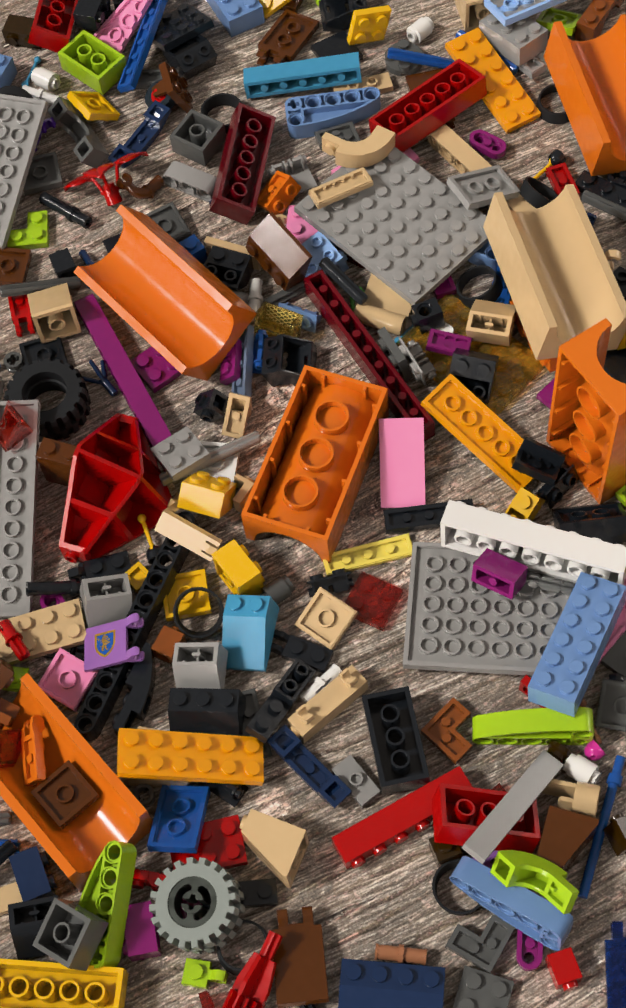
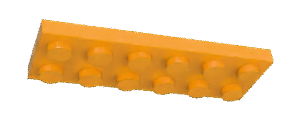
(504, 95)
(477, 429)
(189, 757)

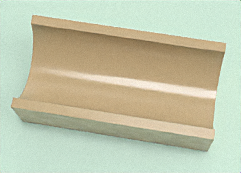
(555, 271)

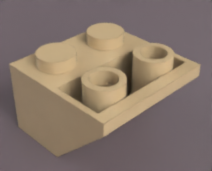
(491, 322)

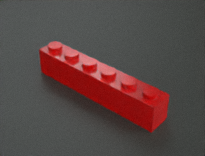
(392, 823)

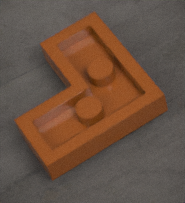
(443, 734)

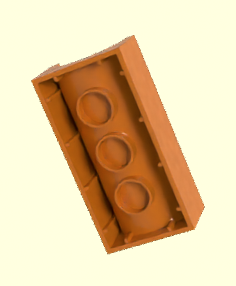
(593, 93)
(168, 296)
(589, 413)
(317, 460)
(110, 818)

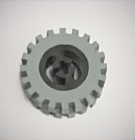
(189, 883)

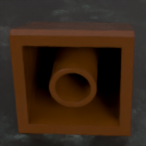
(55, 460)
(565, 836)

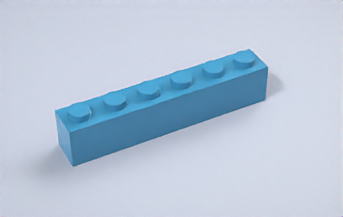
(302, 75)

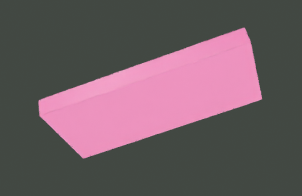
(402, 462)

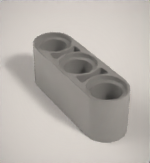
(190, 180)

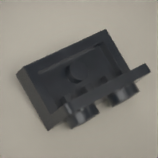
(538, 461)

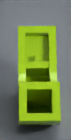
(537, 874)

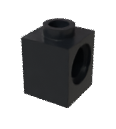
(62, 263)
(427, 315)

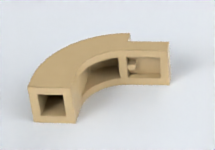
(360, 153)

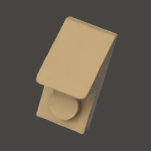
(236, 415)

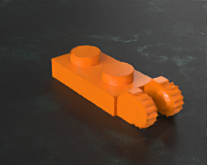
(33, 750)

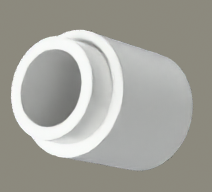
(420, 30)
(45, 79)
(581, 769)

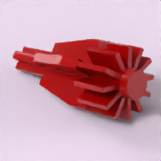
(256, 977)

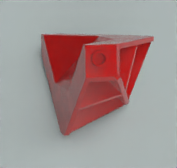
(108, 488)

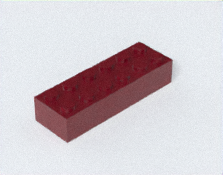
(242, 164)

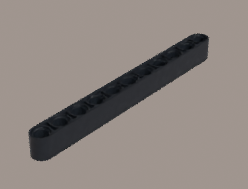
(147, 592)

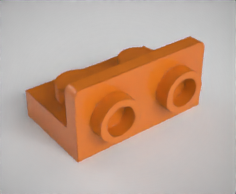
(278, 193)

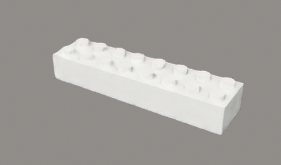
(531, 544)

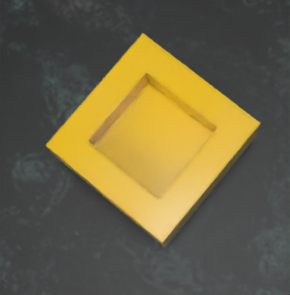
(137, 576)

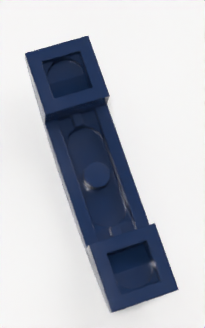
(144, 135)
(308, 767)

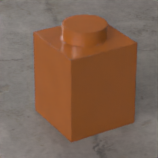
(164, 644)

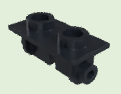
(565, 480)
(338, 580)
(228, 792)

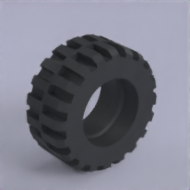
(51, 376)

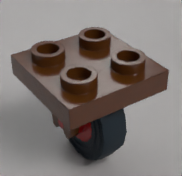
(169, 89)

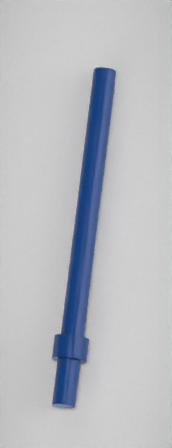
(614, 781)

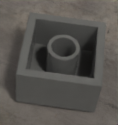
(198, 137)
(70, 934)

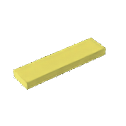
(370, 554)

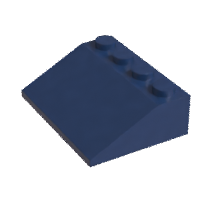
(390, 985)

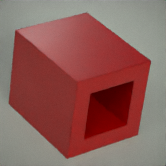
(564, 969)

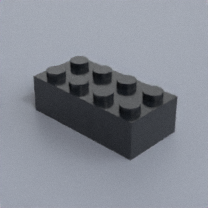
(395, 740)

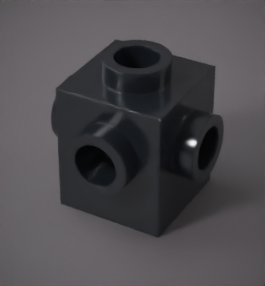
(211, 405)

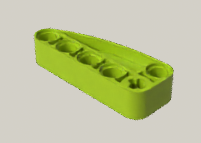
(533, 727)
(108, 897)

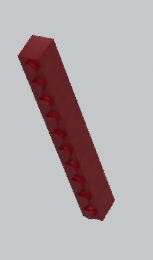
(365, 350)

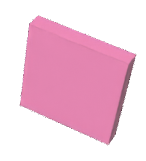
(67, 680)

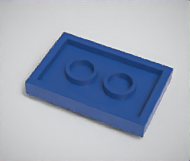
(179, 819)

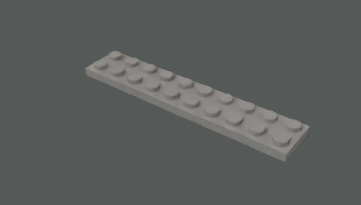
(18, 513)

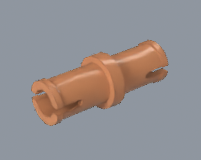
(400, 954)

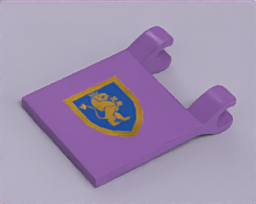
(108, 644)

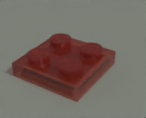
(373, 600)

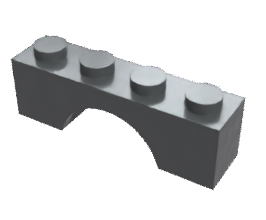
(88, 147)

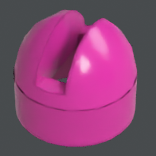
(593, 751)

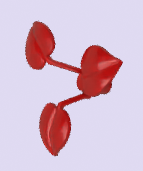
(109, 190)

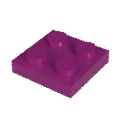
(154, 369)

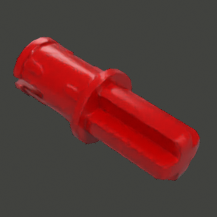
(14, 640)

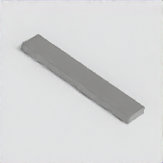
(512, 807)

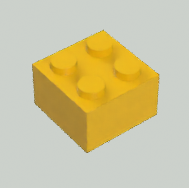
(207, 494)
(237, 569)

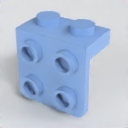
(322, 247)

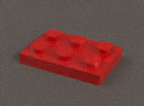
(219, 842)

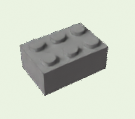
(516, 41)

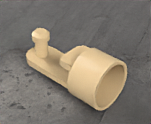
(575, 797)

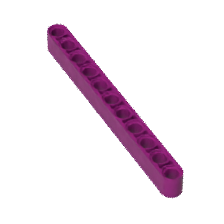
(122, 370)

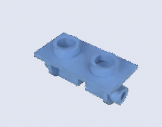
(310, 318)

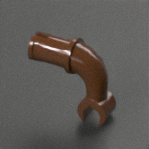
(146, 192)

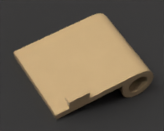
(383, 308)

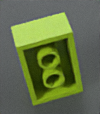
(92, 62)

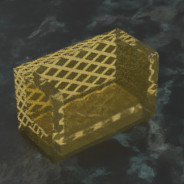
(277, 321)

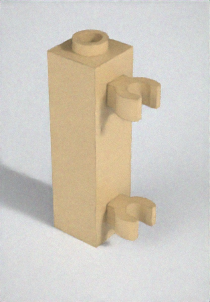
(327, 703)

